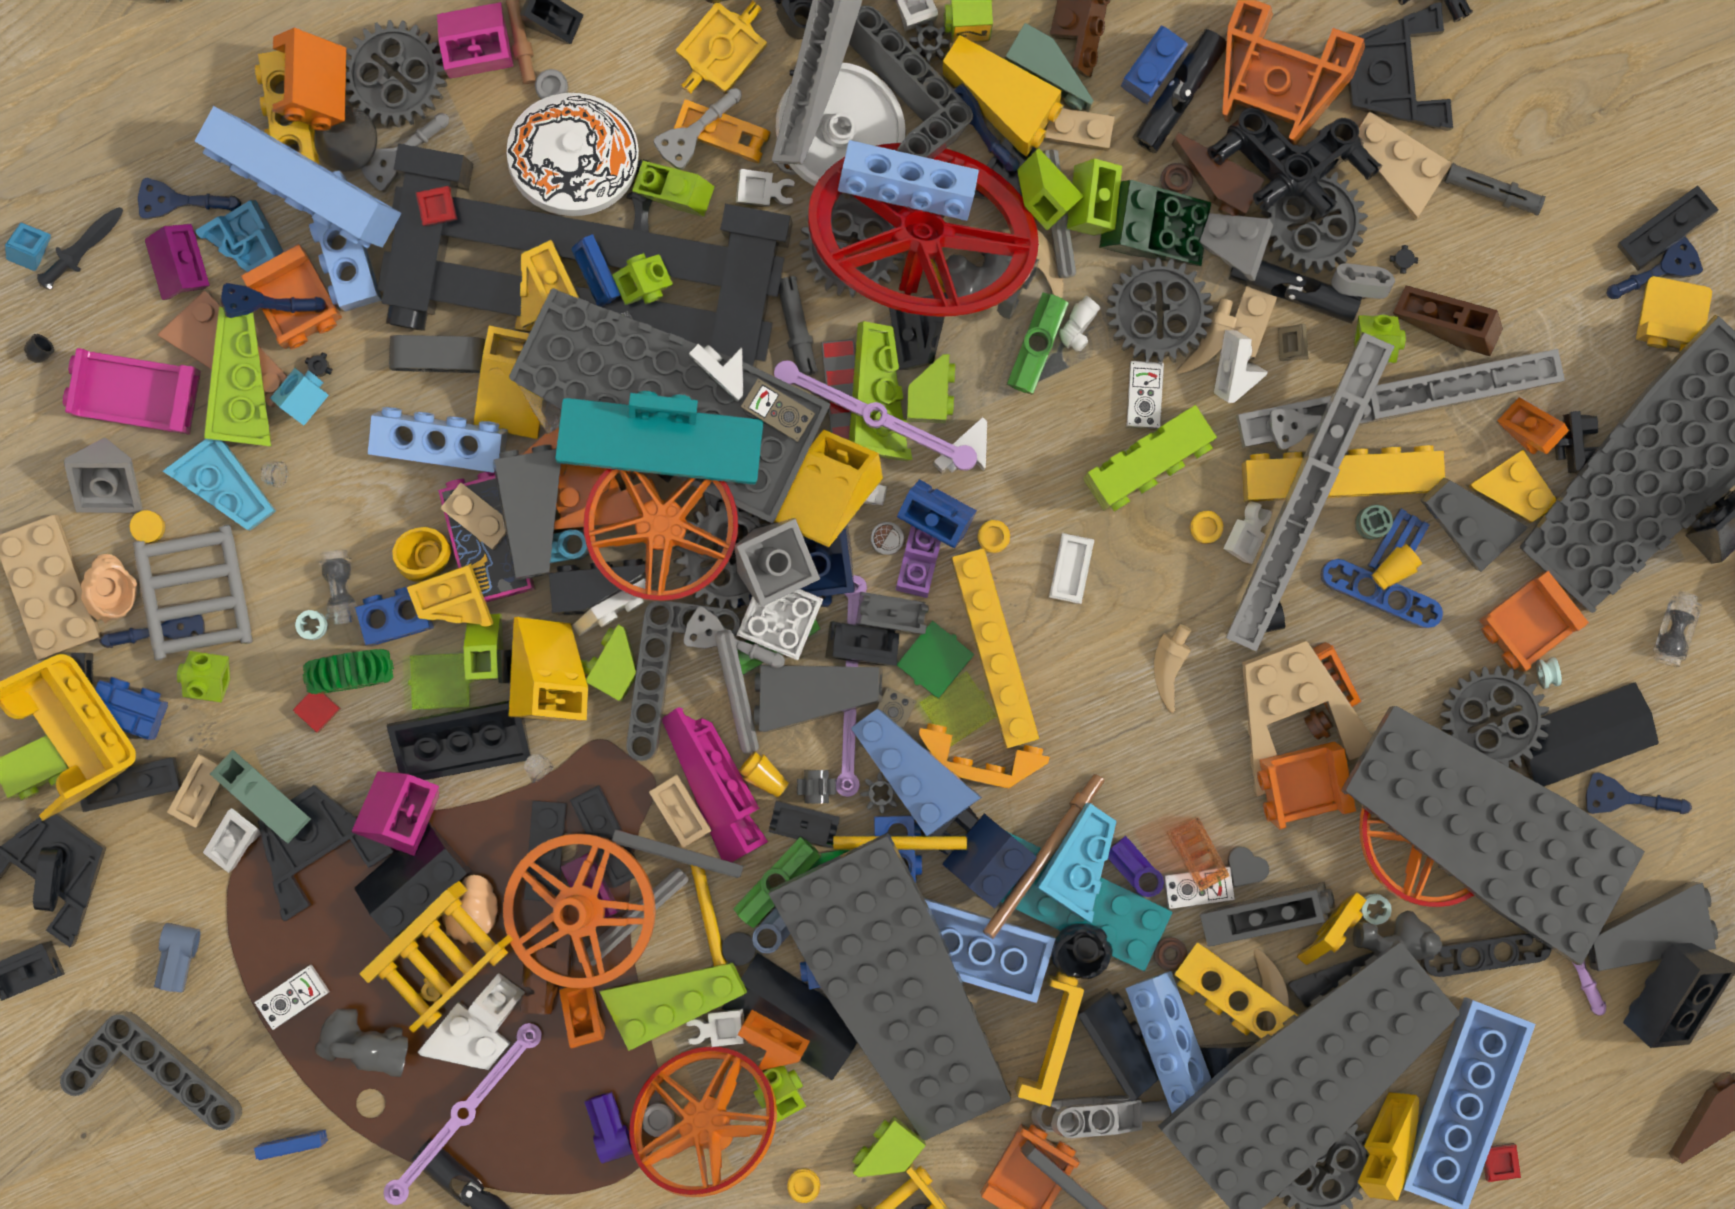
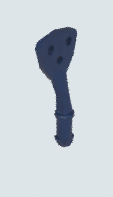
(993, 144)
(174, 200)
(1666, 267)
(234, 296)
(169, 629)
(1623, 797)

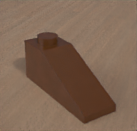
(1225, 184)
(1451, 319)
(1710, 1120)

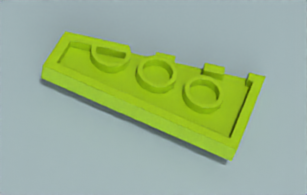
(877, 382)
(236, 387)
(662, 1004)

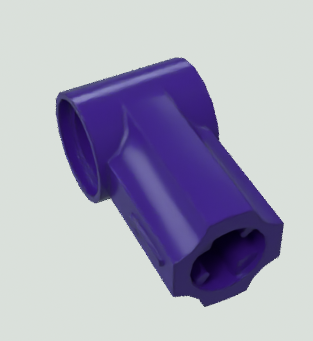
(1132, 865)
(610, 1136)

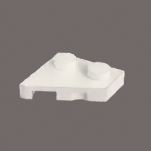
(606, 611)
(464, 1041)

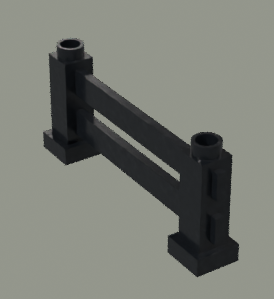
(418, 277)

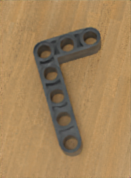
(914, 81)
(661, 666)
(155, 1067)

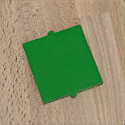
(935, 659)

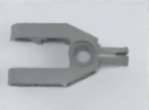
(1108, 1113)

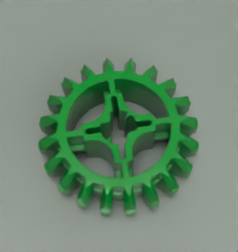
(348, 671)

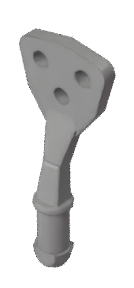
(690, 134)
(389, 154)
(1303, 425)
(704, 641)

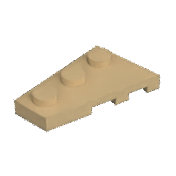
(1407, 165)

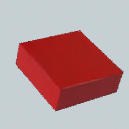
(436, 206)
(316, 710)
(1502, 1163)

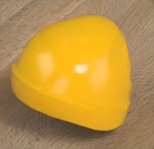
(421, 553)

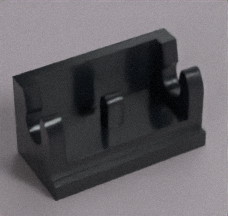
(862, 644)
(798, 821)
(29, 969)

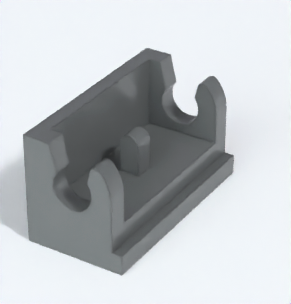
(891, 613)

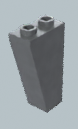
(528, 507)
(812, 692)
(1268, 914)
(1650, 929)

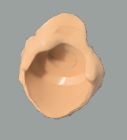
(108, 589)
(479, 904)

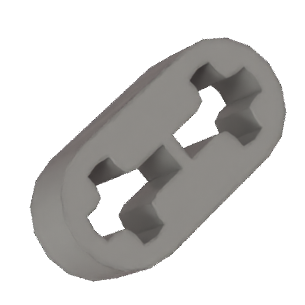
(1362, 281)

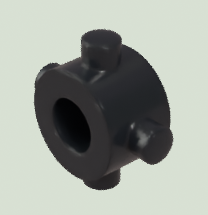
(1403, 259)
(319, 365)

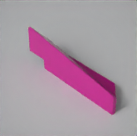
(715, 785)

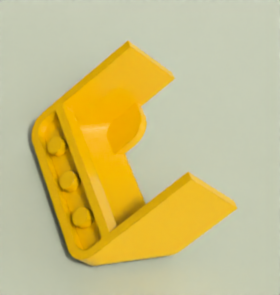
(75, 724)

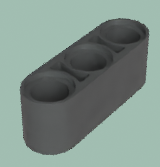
(436, 353)

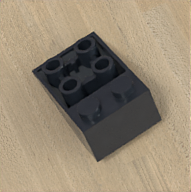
(1715, 531)
(578, 590)

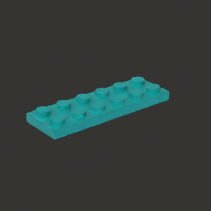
(1128, 919)

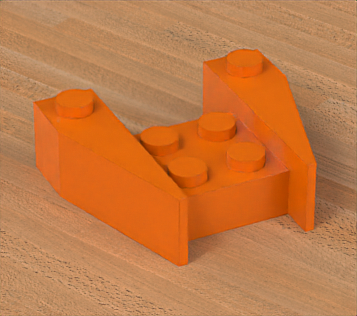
(1280, 78)
(574, 490)

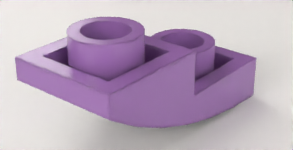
(918, 563)

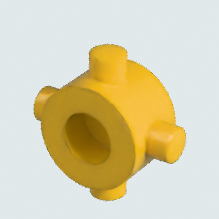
(429, 992)

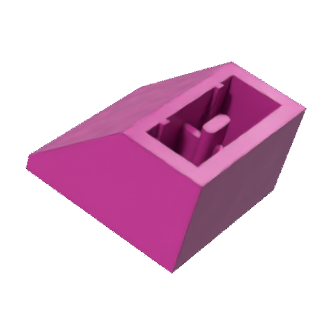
(474, 40)
(397, 810)

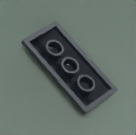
(1592, 734)
(459, 741)
(800, 1009)

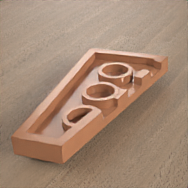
(195, 335)

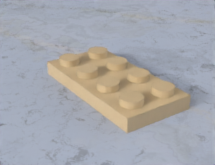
(47, 587)

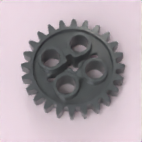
(413, 52)
(860, 218)
(1324, 246)
(1187, 310)
(717, 524)
(1480, 693)
(1344, 1174)

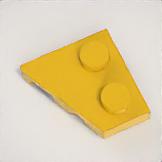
(541, 272)
(1517, 487)
(451, 597)
(1331, 932)

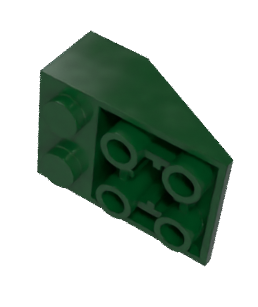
(1158, 224)

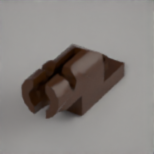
(554, 958)

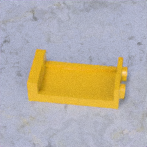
(1044, 1089)

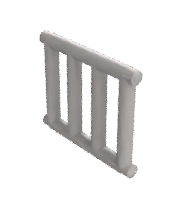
(155, 616)

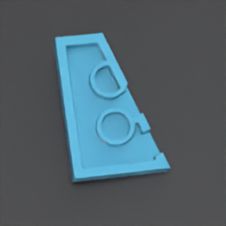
(223, 482)
(1078, 863)

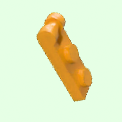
(725, 132)

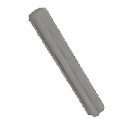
(1061, 235)
(736, 691)
(616, 934)

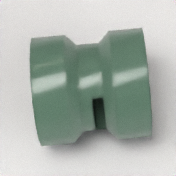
(1368, 524)

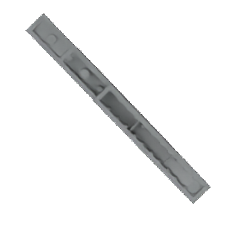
(815, 74)
(1425, 393)
(1309, 491)

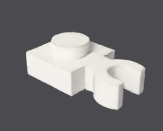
(757, 188)
(1246, 535)
(722, 1028)

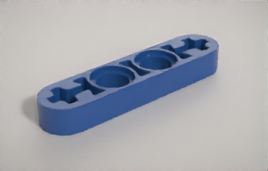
(1379, 598)

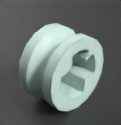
(300, 621)
(1548, 672)
(1378, 919)

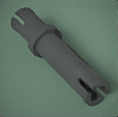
(1531, 202)
(800, 340)

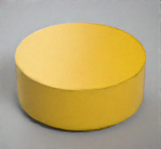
(147, 526)
(1206, 527)
(993, 536)
(803, 1185)

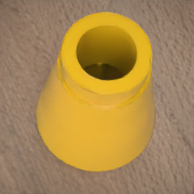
(1396, 567)
(763, 774)

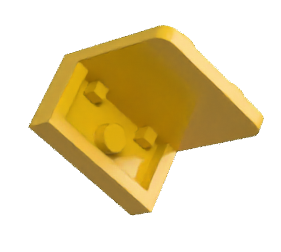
(1672, 312)

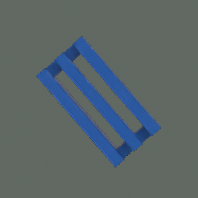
(595, 271)
(1412, 521)
(291, 1145)

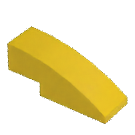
(1390, 1147)

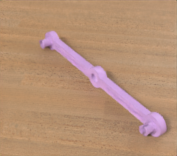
(963, 457)
(847, 783)
(397, 1190)

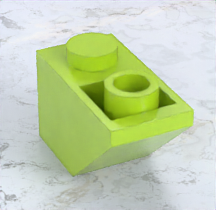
(674, 188)
(1046, 189)
(928, 393)
(481, 649)
(616, 665)
(891, 1152)

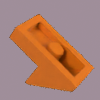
(1532, 426)
(581, 1016)
(781, 1044)

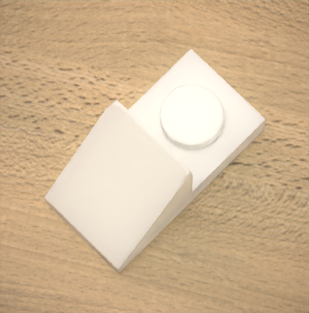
(916, 12)
(1234, 373)
(727, 376)
(974, 437)
(231, 840)
(495, 1003)

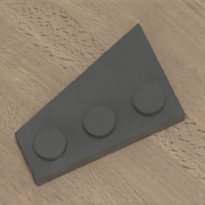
(1472, 523)

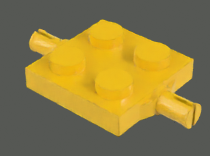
(721, 47)

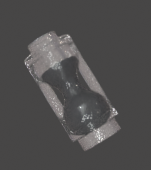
(337, 571)
(1673, 646)

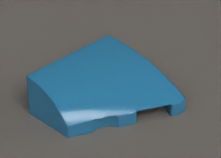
(243, 236)

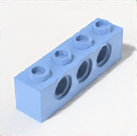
(908, 180)
(363, 286)
(386, 441)
(1169, 1038)

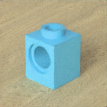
(300, 395)

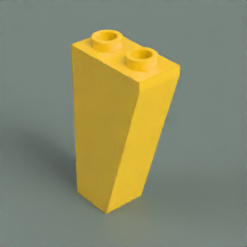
(1007, 95)

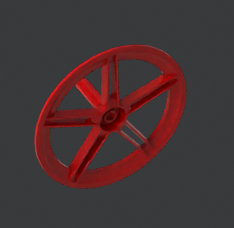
(924, 237)

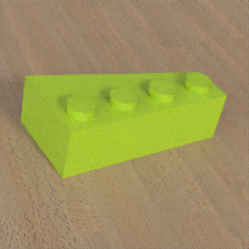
(1150, 458)

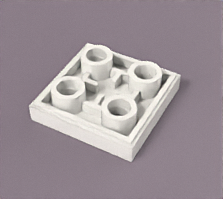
(782, 623)

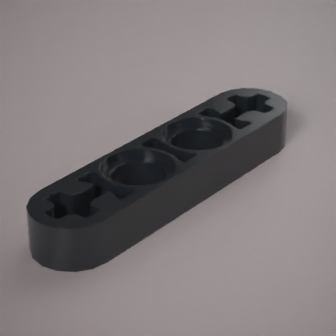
(1487, 959)

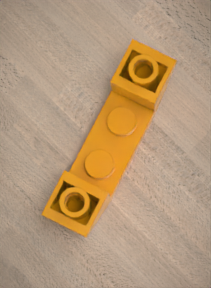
(1023, 764)

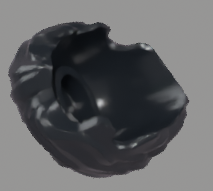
(1081, 951)

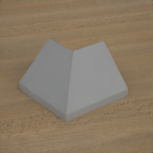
(103, 479)
(774, 561)

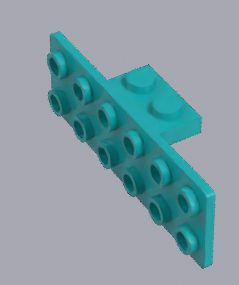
(659, 438)

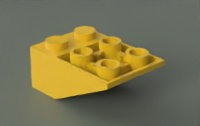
(498, 396)
(830, 487)
(546, 672)

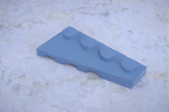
(920, 780)

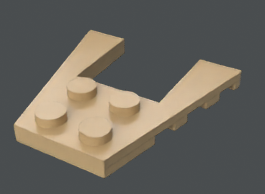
(1289, 683)

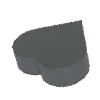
(1246, 867)

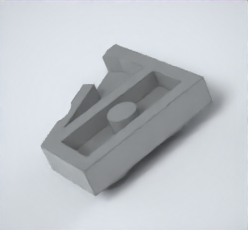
(1237, 241)

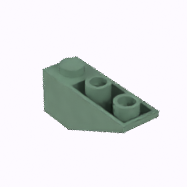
(1044, 59)
(260, 796)

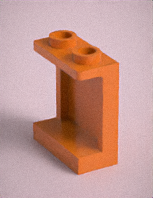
(312, 79)
(287, 277)
(1532, 621)
(1305, 783)
(1018, 1182)

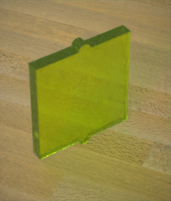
(438, 681)
(959, 708)

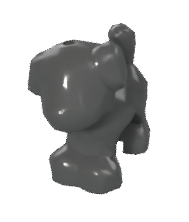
(971, 279)
(1409, 930)
(367, 1050)

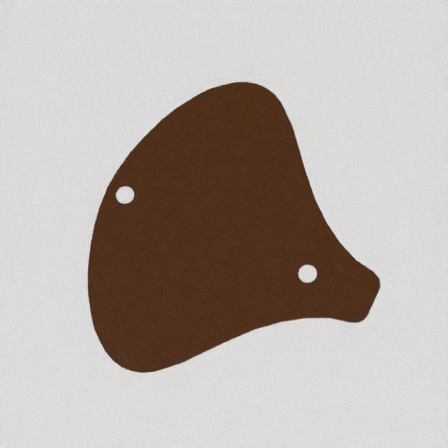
(534, 1122)

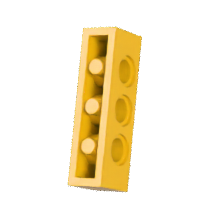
(269, 73)
(1202, 961)

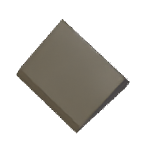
(1293, 343)

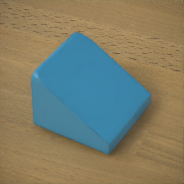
(27, 246)

